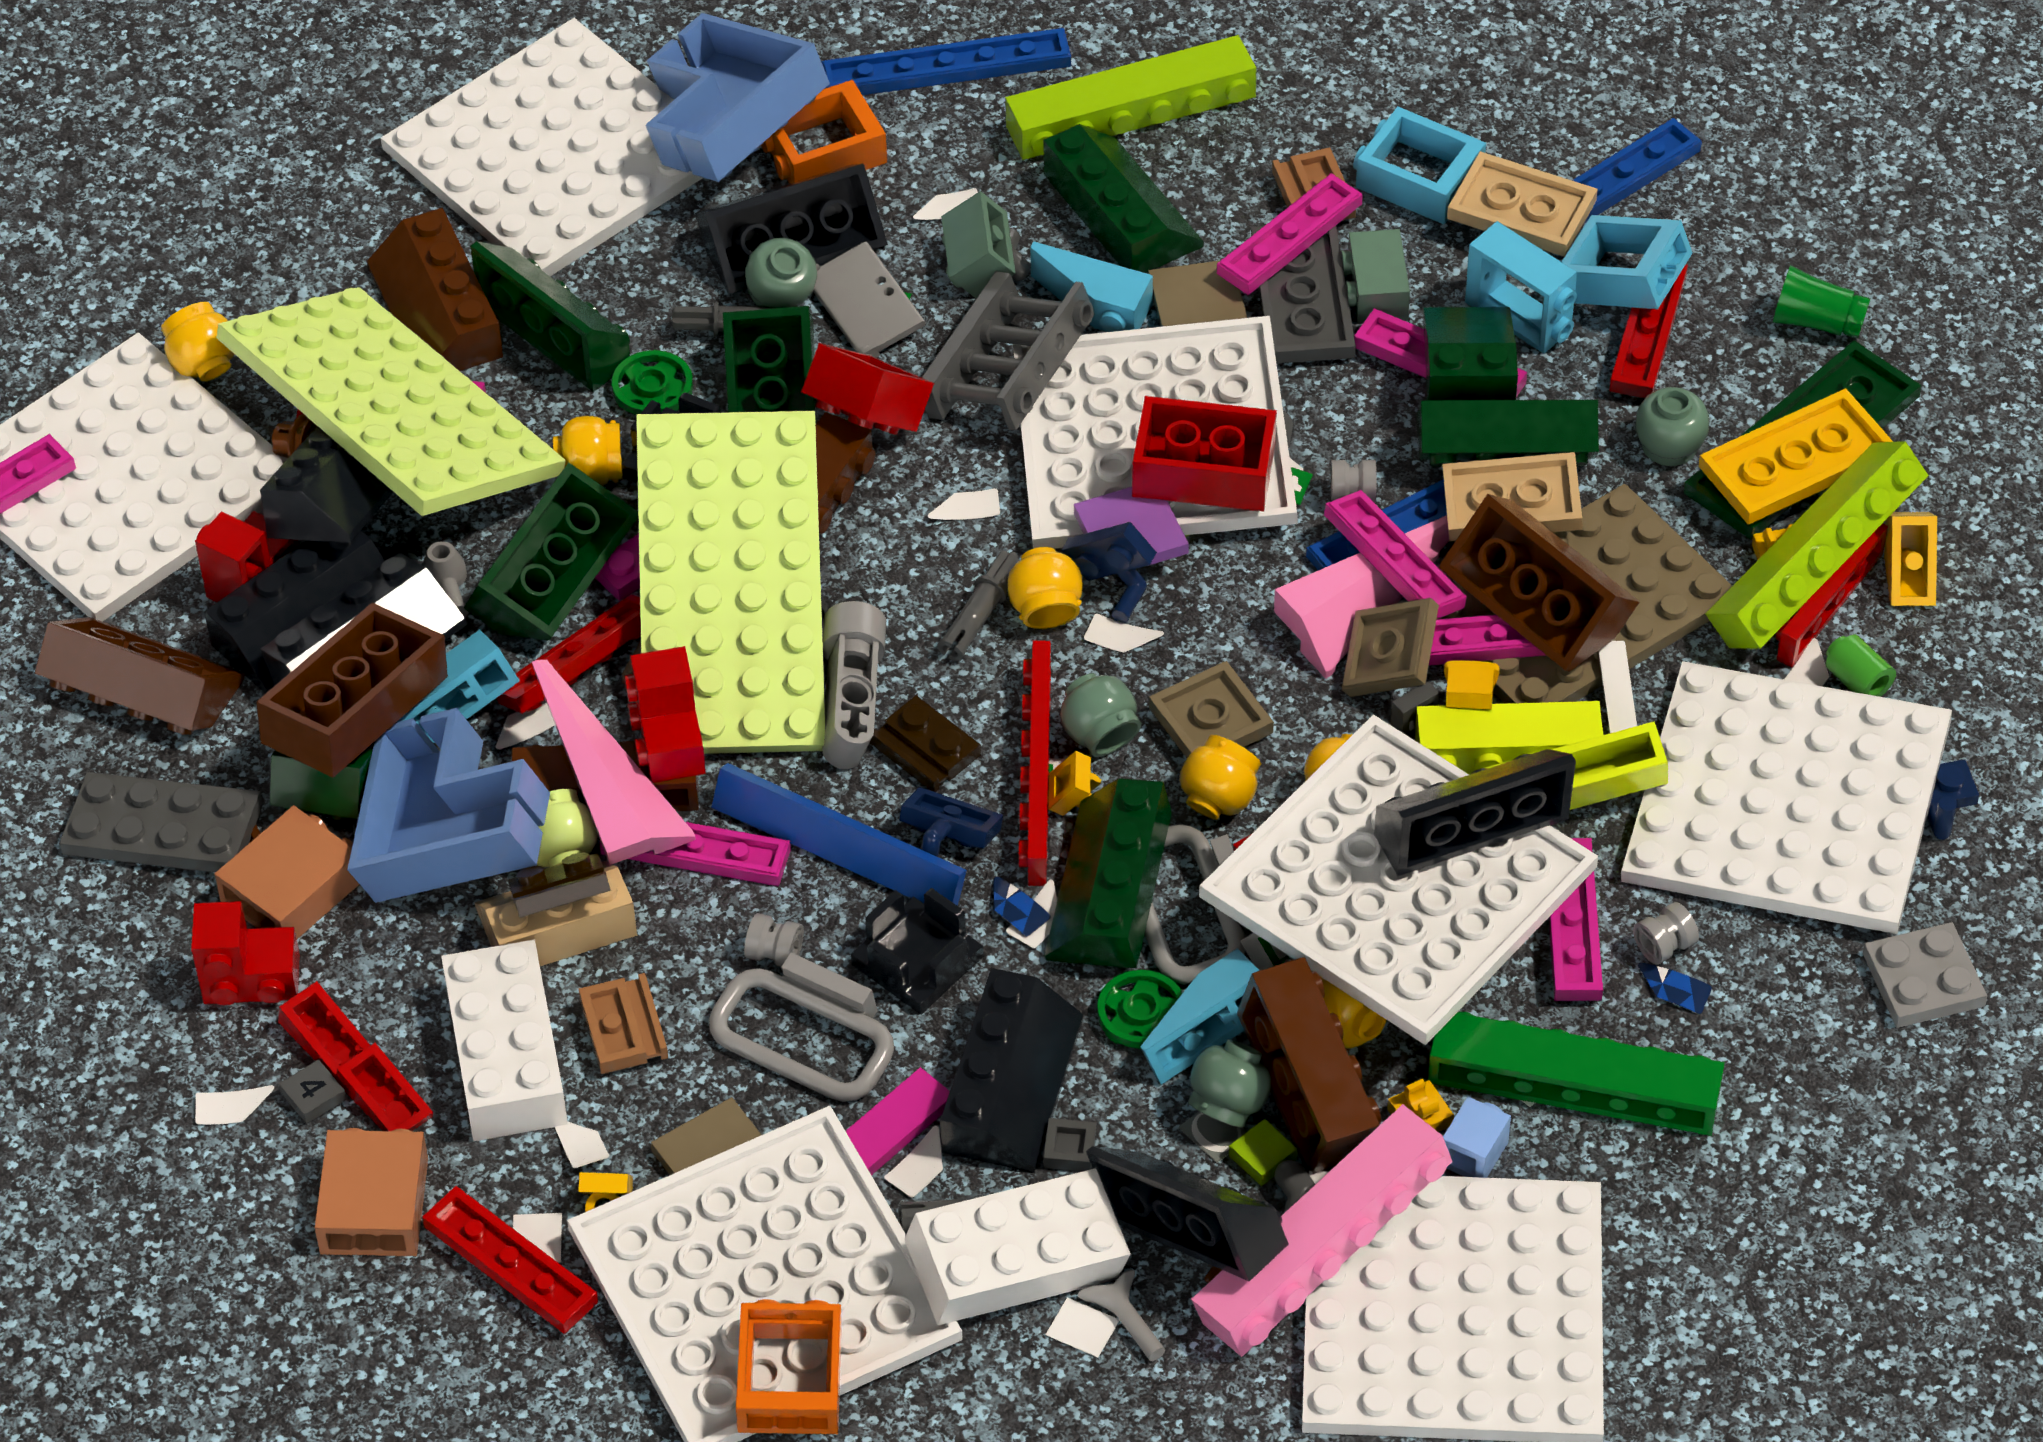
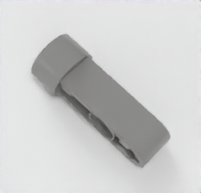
(853, 647)

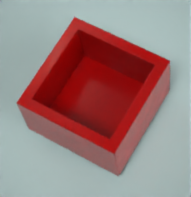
(866, 389)

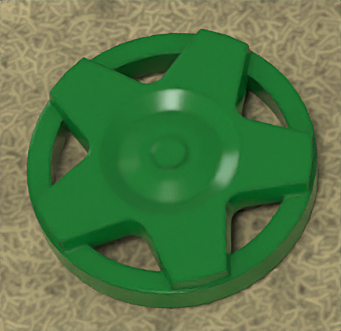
(651, 382)
(1135, 1010)

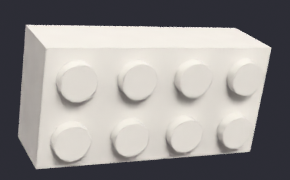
(504, 1040)
(1016, 1246)

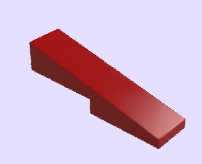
(354, 1063)

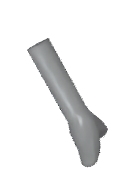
(1116, 1299)

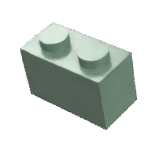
(977, 243)
(1376, 274)

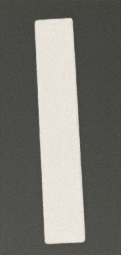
(1617, 686)

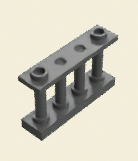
(987, 325)

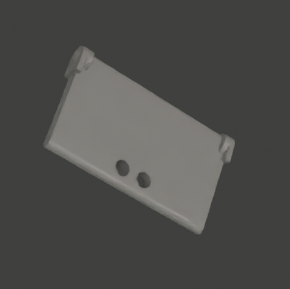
(864, 311)

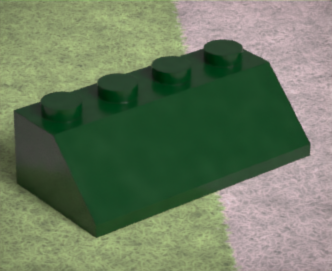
(1117, 199)
(549, 315)
(1506, 429)
(552, 558)
(1110, 875)

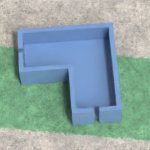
(732, 96)
(438, 818)

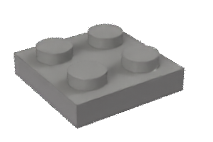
(1924, 975)

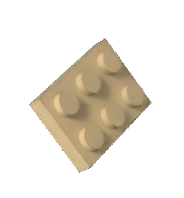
(1524, 199)
(1539, 484)

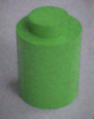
(1859, 666)

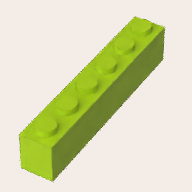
(1134, 94)
(1816, 545)

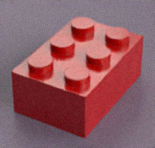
(1204, 453)

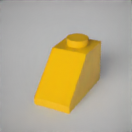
(1911, 558)

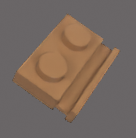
(1305, 172)
(622, 1023)

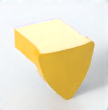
(1470, 684)

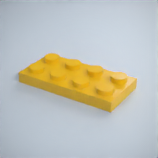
(1791, 456)

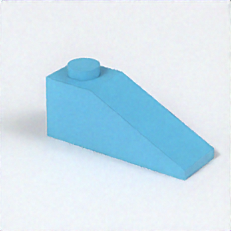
(1117, 293)
(474, 679)
(1200, 1017)

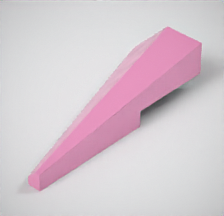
(1324, 603)
(620, 798)

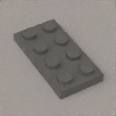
(1310, 305)
(160, 822)

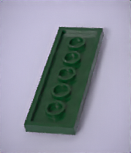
(1870, 380)

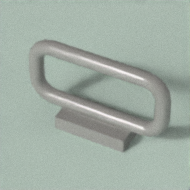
(1208, 861)
(821, 993)

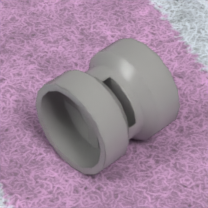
(1348, 479)
(1666, 933)
(772, 940)

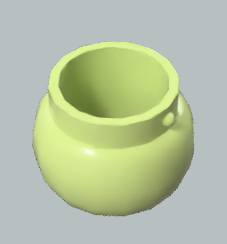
(566, 828)

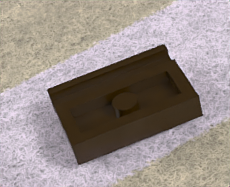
(925, 743)
(573, 880)

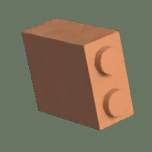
(289, 873)
(371, 1192)

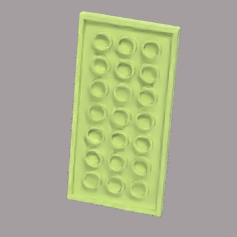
(390, 400)
(736, 571)

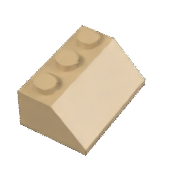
(565, 928)

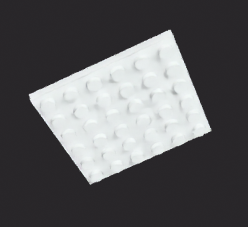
(545, 148)
(1089, 418)
(149, 474)
(1789, 797)
(1393, 942)
(759, 1222)
(1465, 1319)

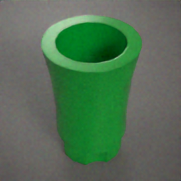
(1820, 305)

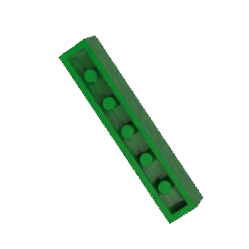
(1577, 1072)

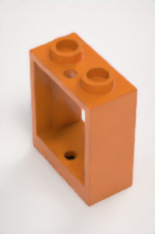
(832, 103)
(785, 1410)

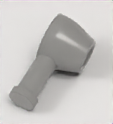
(448, 570)

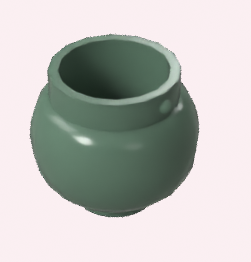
(780, 273)
(1672, 425)
(1100, 713)
(1229, 1082)

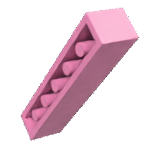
(1327, 1228)

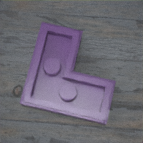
(1149, 516)

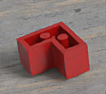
(235, 552)
(665, 715)
(242, 962)

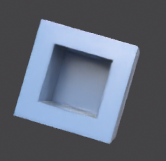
(1477, 1138)

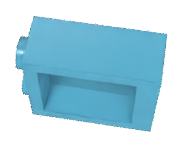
(1405, 187)
(1504, 252)
(1646, 286)

